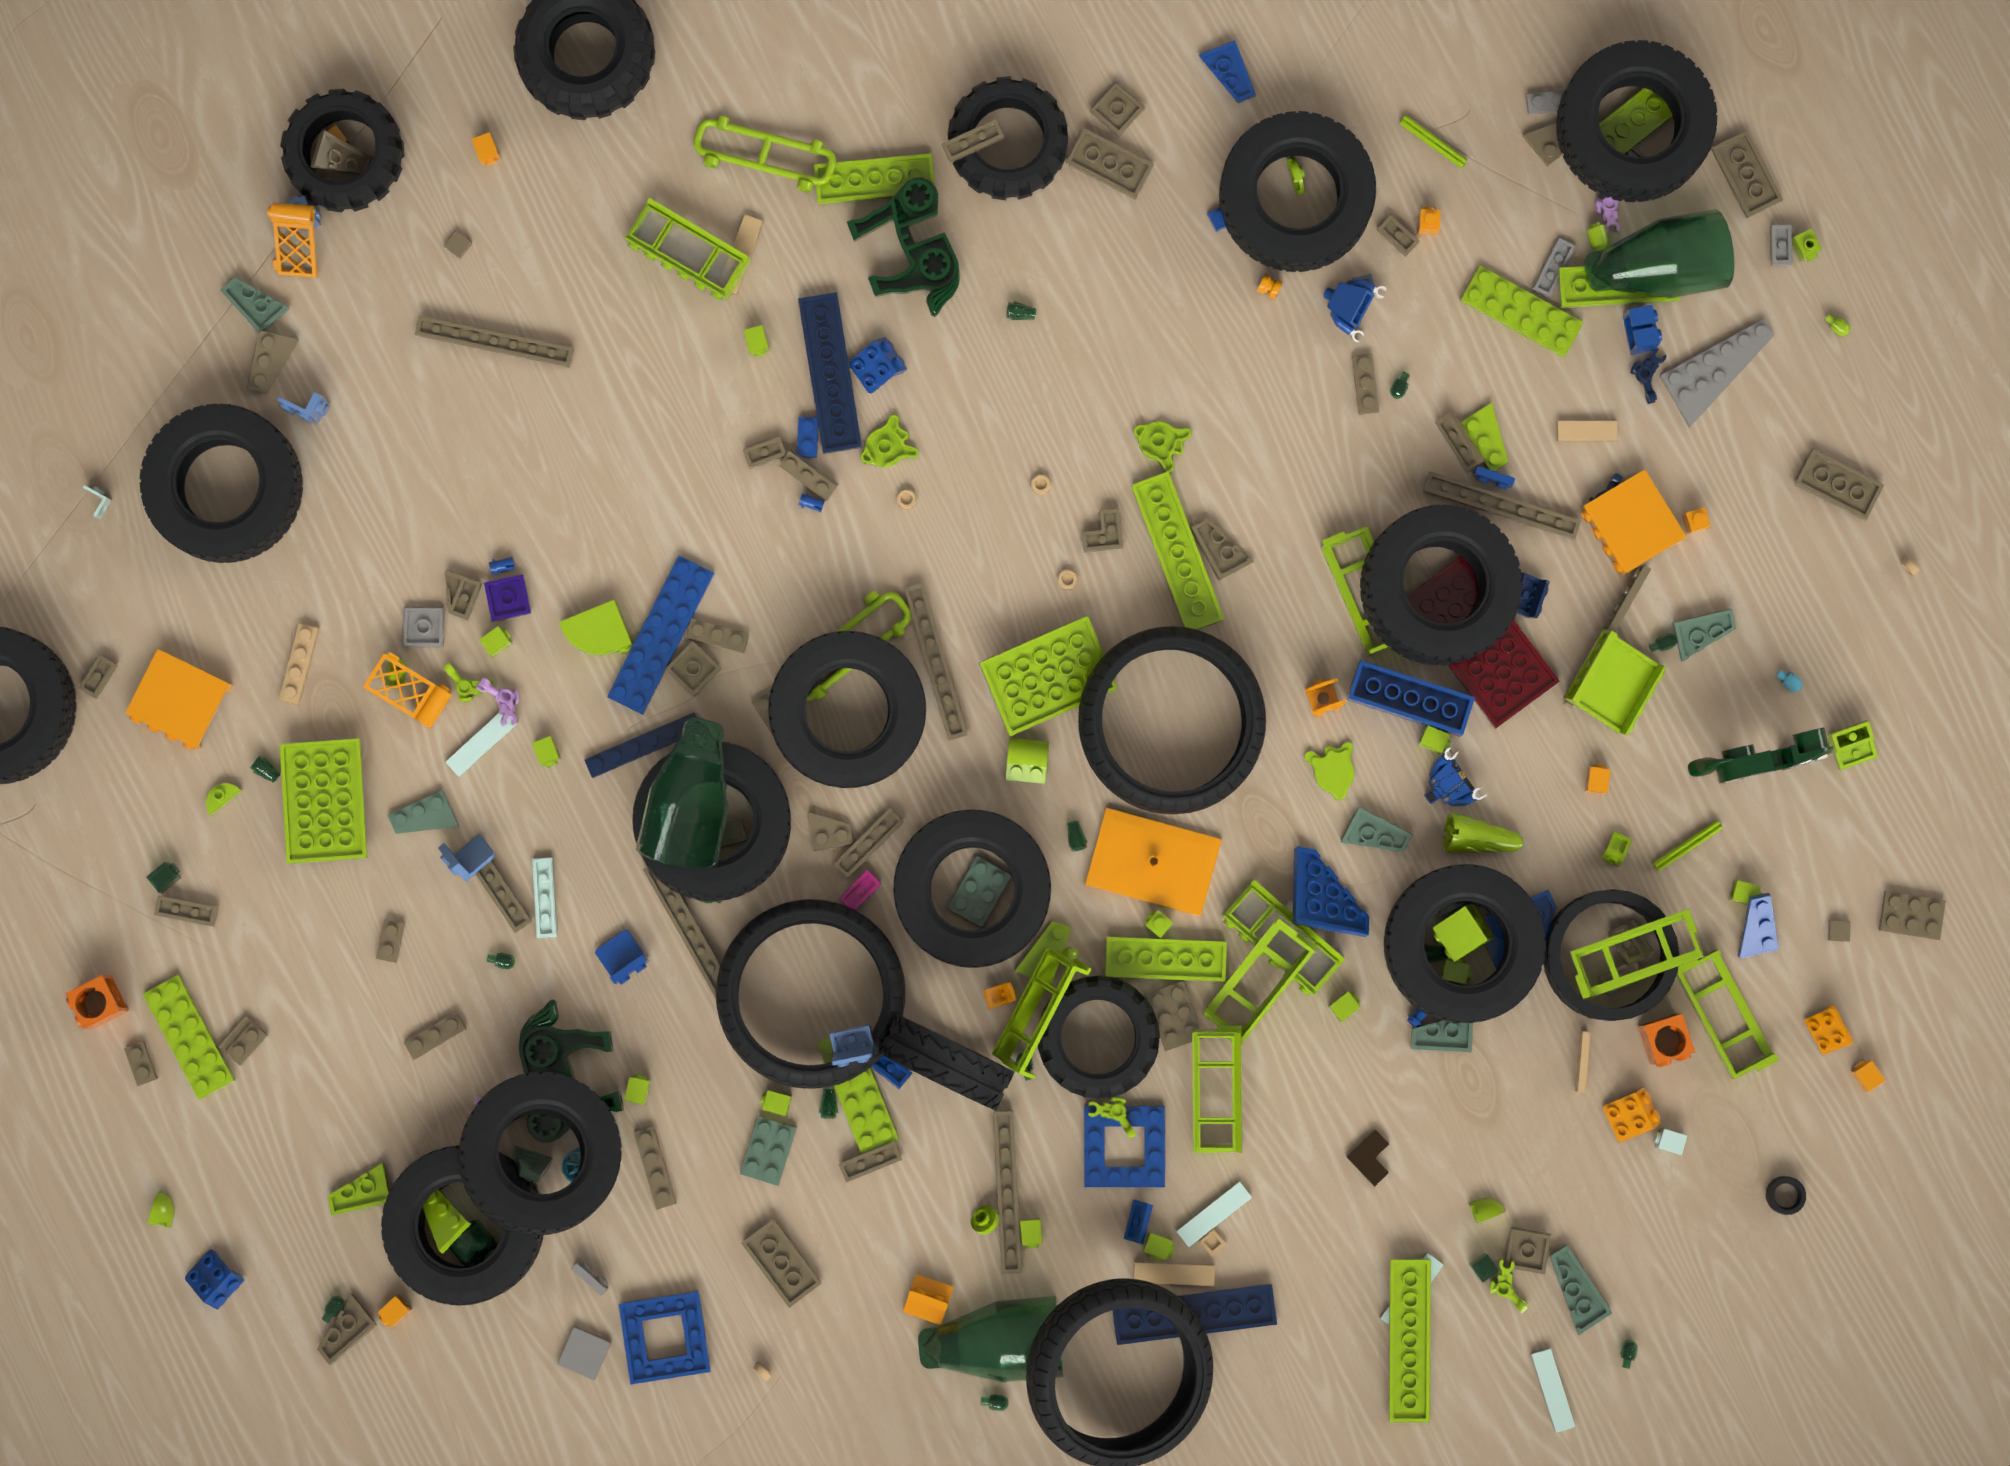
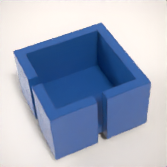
(1642, 329)

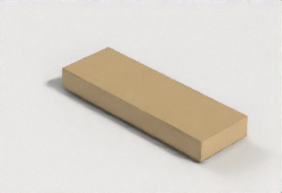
(1587, 431)
(1583, 1059)

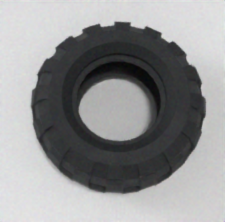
(593, 94)

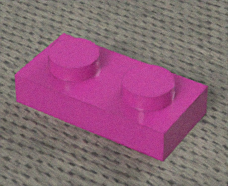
(860, 890)

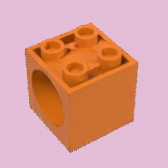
(114, 1002)
(1650, 1031)

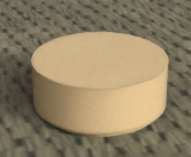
(1040, 484)
(906, 499)
(1909, 566)
(1067, 579)
(762, 1372)

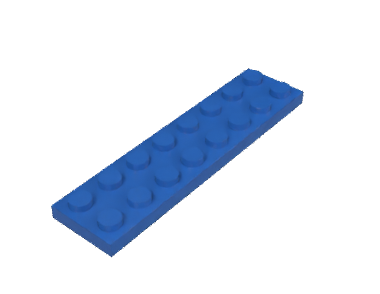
(660, 635)

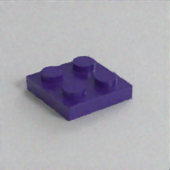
(507, 598)

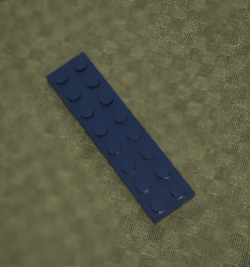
(830, 373)
(1215, 1309)

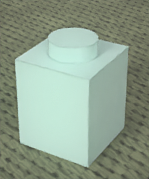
(1670, 1141)

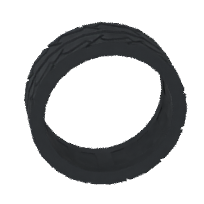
(1553, 966)
(946, 1062)

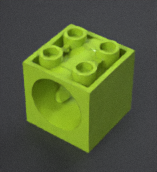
(1463, 933)

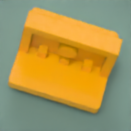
(1829, 1030)
(928, 1299)

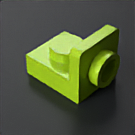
(1616, 849)

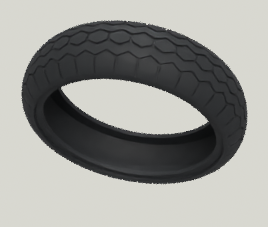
(1248, 695)
(757, 931)
(1177, 1419)

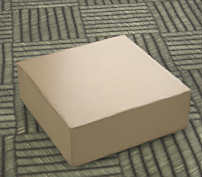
(1212, 1242)

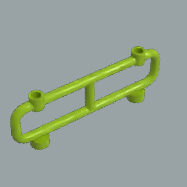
(805, 181)
(873, 601)

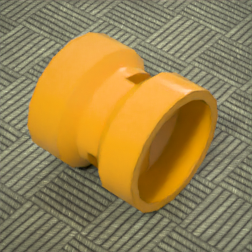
(1269, 286)

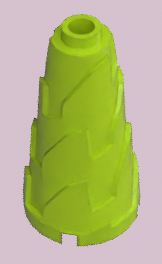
(1476, 836)

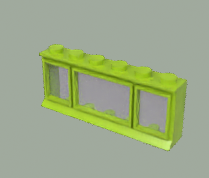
(687, 250)
(1255, 913)

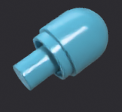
(1790, 681)

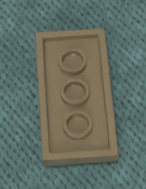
(1109, 163)
(1746, 174)
(1839, 484)
(781, 1263)

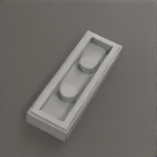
(1549, 275)

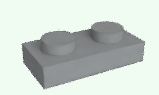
(1543, 102)
(1781, 245)
(584, 1271)

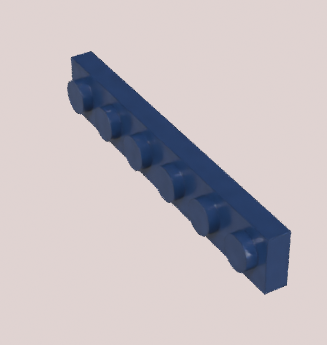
(636, 747)

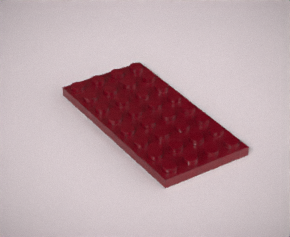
(1506, 673)

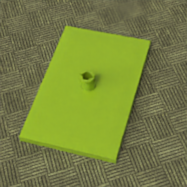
(1043, 675)
(323, 801)

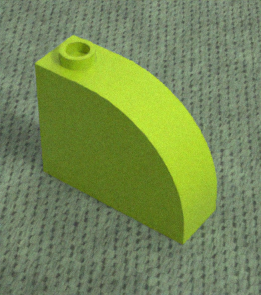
(598, 630)

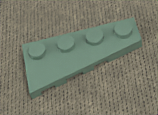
(1580, 1294)

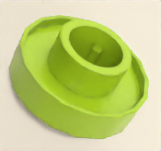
(984, 1220)

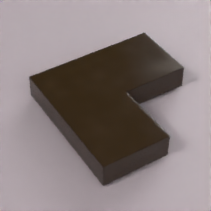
(1365, 1155)

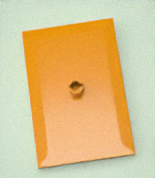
(1153, 862)

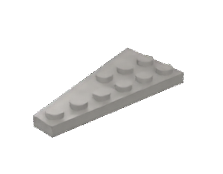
(1704, 377)

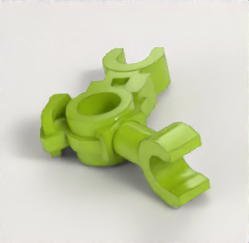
(463, 686)
(1115, 1111)
(1504, 1286)

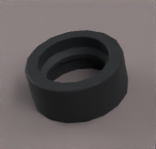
(1786, 1210)

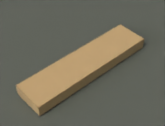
(746, 239)
(1175, 1273)

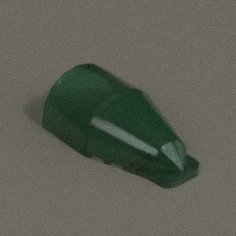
(1667, 258)
(687, 801)
(989, 1340)

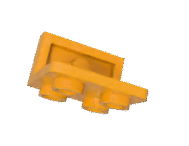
(1632, 1115)

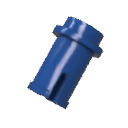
(811, 502)
(501, 565)
(1416, 1017)

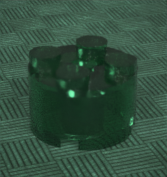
(473, 1244)

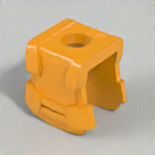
(1327, 687)

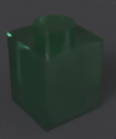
(164, 876)
(1483, 1267)

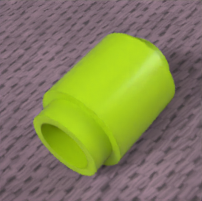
(1598, 236)
(391, 679)

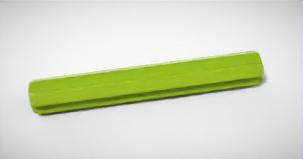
(1433, 141)
(1687, 845)

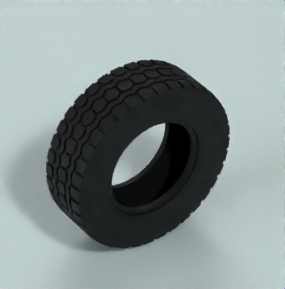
(1655, 69)
(1307, 137)
(175, 451)
(1480, 546)
(904, 700)
(49, 711)
(961, 831)
(760, 853)
(1521, 932)
(581, 1112)
(416, 1260)

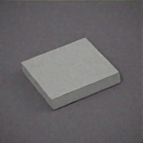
(423, 627)
(584, 1353)

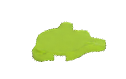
(1161, 441)
(887, 445)
(1333, 770)

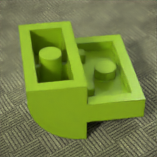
(1853, 745)
(1027, 760)

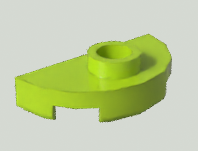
(1297, 174)
(220, 796)

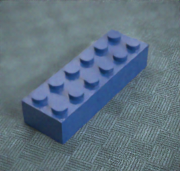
(1410, 698)

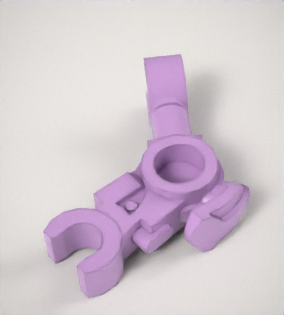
(1610, 211)
(505, 698)

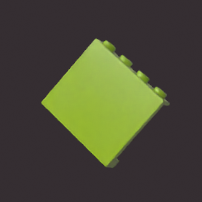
(1615, 683)

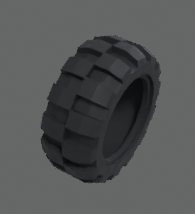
(1025, 97)
(318, 114)
(1142, 1055)

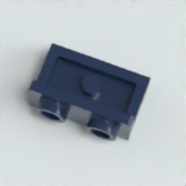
(1532, 596)

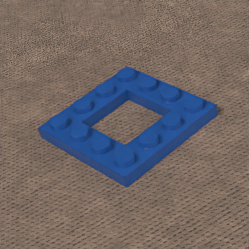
(1151, 1175)
(697, 1357)

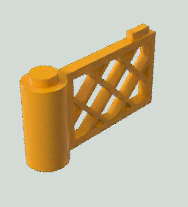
(293, 218)
(430, 705)

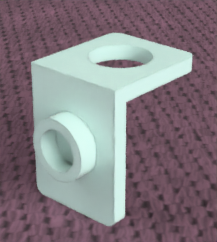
(104, 503)

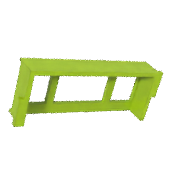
(1338, 573)
(1260, 946)
(1583, 982)
(1027, 1004)
(1222, 1031)
(1768, 1056)

